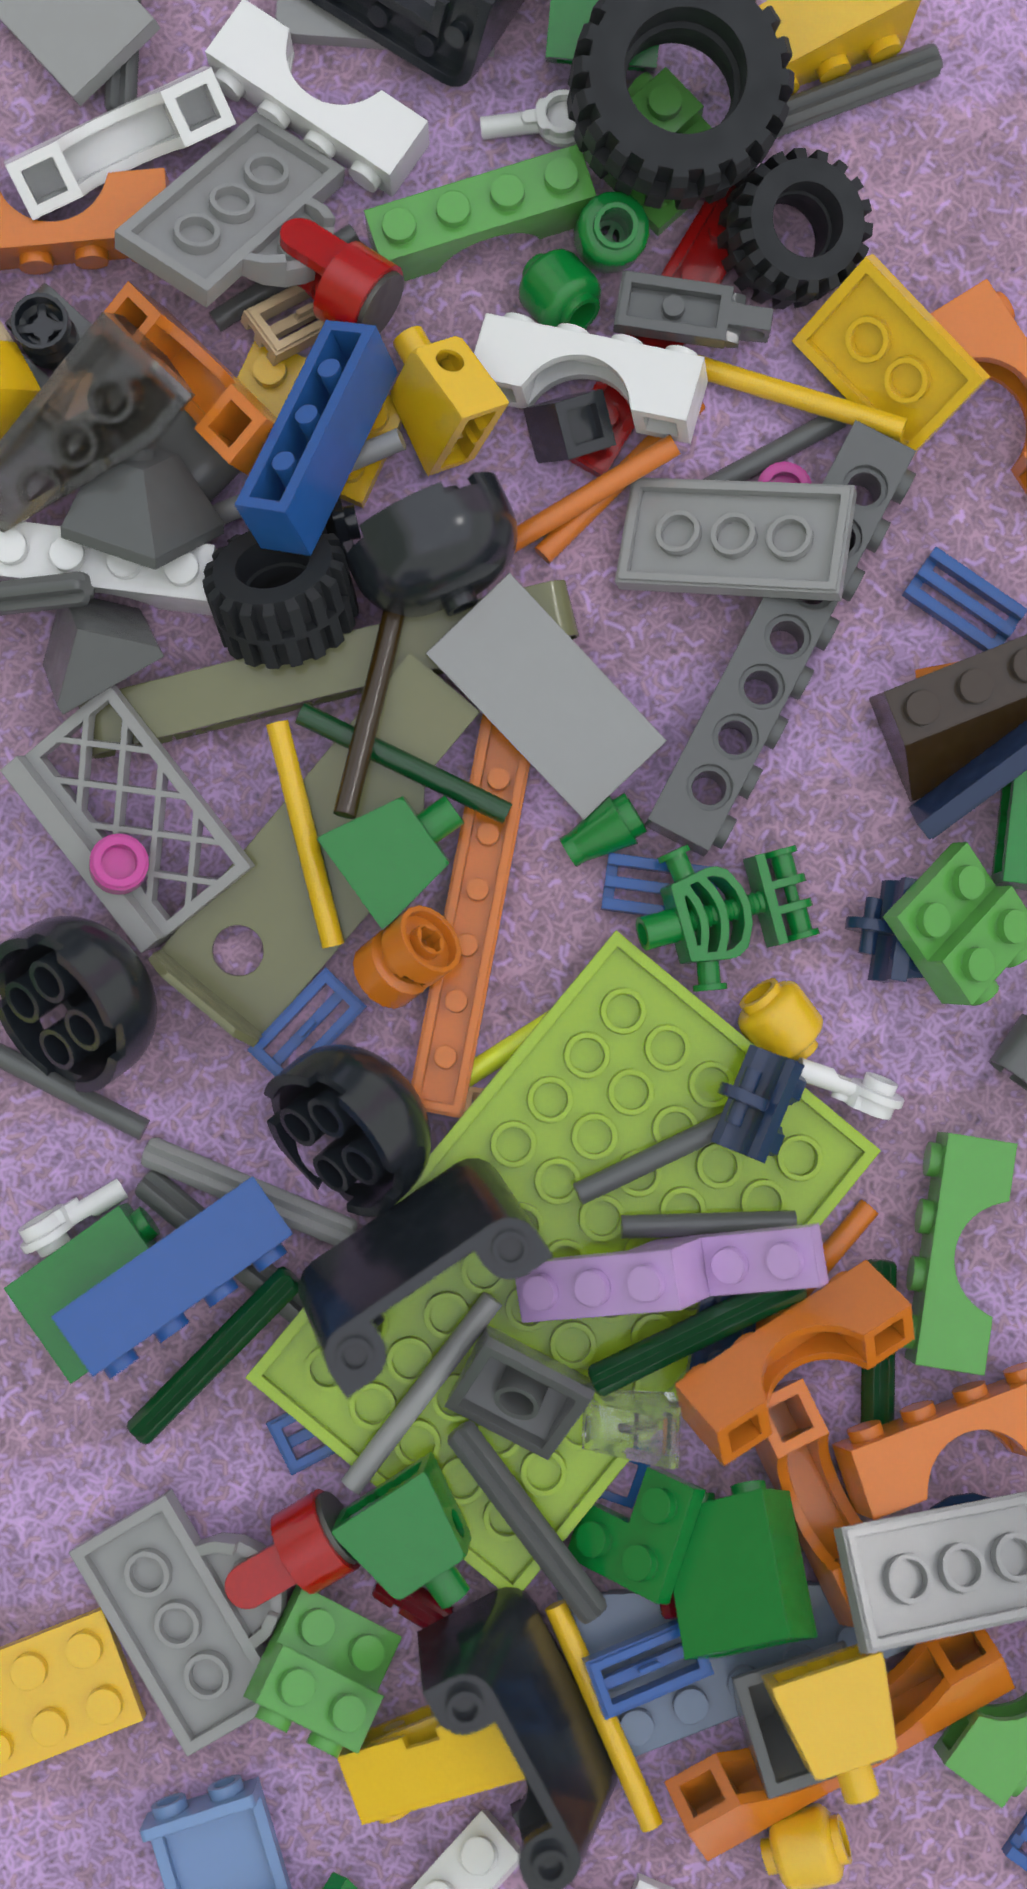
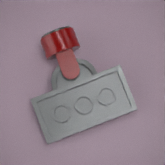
(261, 216)
(204, 1606)

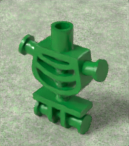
(703, 930)

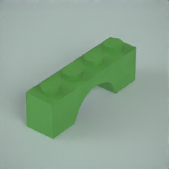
(526, 197)
(964, 1180)
(989, 1749)

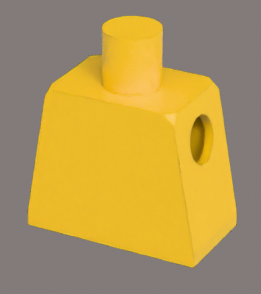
(444, 399)
(838, 1717)

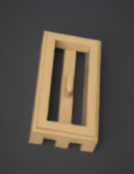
(269, 335)

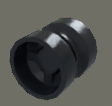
(39, 318)

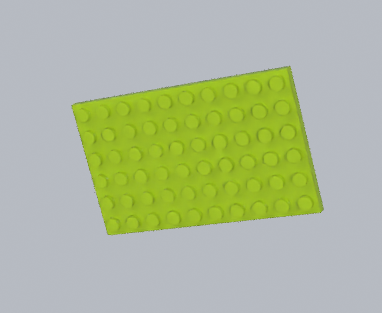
(594, 1082)

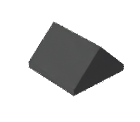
(96, 650)
(520, 1393)
(765, 1733)

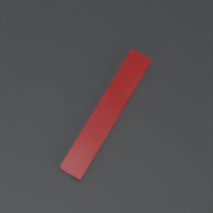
(693, 259)

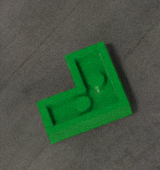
(650, 1545)

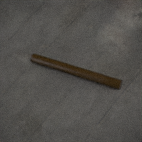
(368, 715)

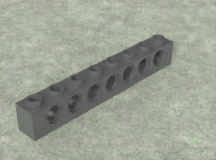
(865, 461)

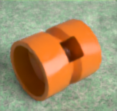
(406, 957)

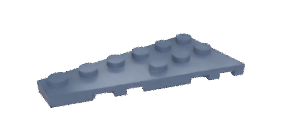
(704, 1701)

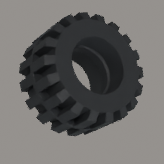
(829, 205)
(280, 603)

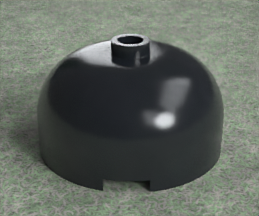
(435, 548)
(98, 983)
(368, 1110)

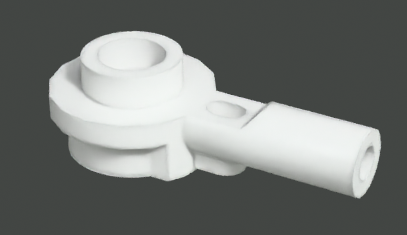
(548, 120)
(871, 1095)
(49, 1229)

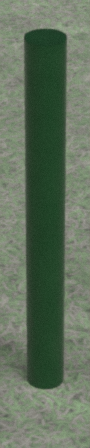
(408, 765)

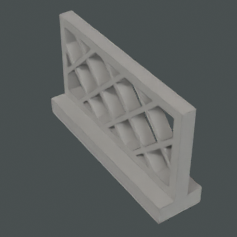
(77, 832)

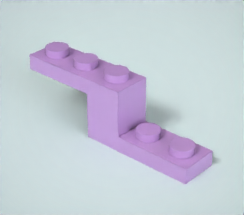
(673, 1273)

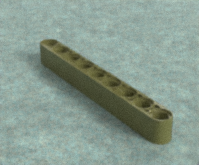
(242, 693)

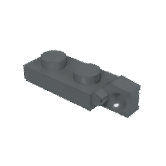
(688, 312)

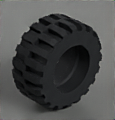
(668, 163)

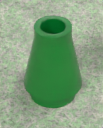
(606, 830)

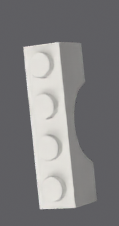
(372, 137)
(119, 141)
(658, 383)
(41, 551)

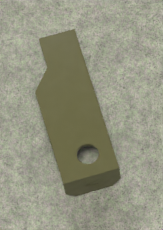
(272, 898)

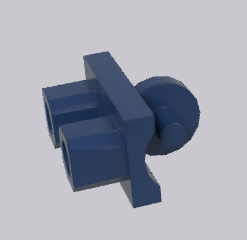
(888, 957)
(758, 1104)

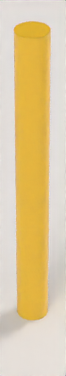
(803, 398)
(305, 833)
(609, 1730)

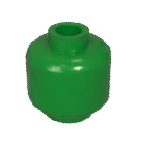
(620, 216)
(559, 289)

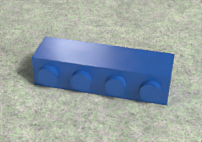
(317, 438)
(173, 1276)

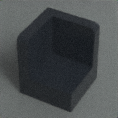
(569, 426)

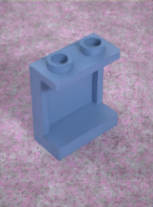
(216, 1839)

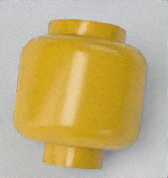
(780, 1019)
(807, 1848)

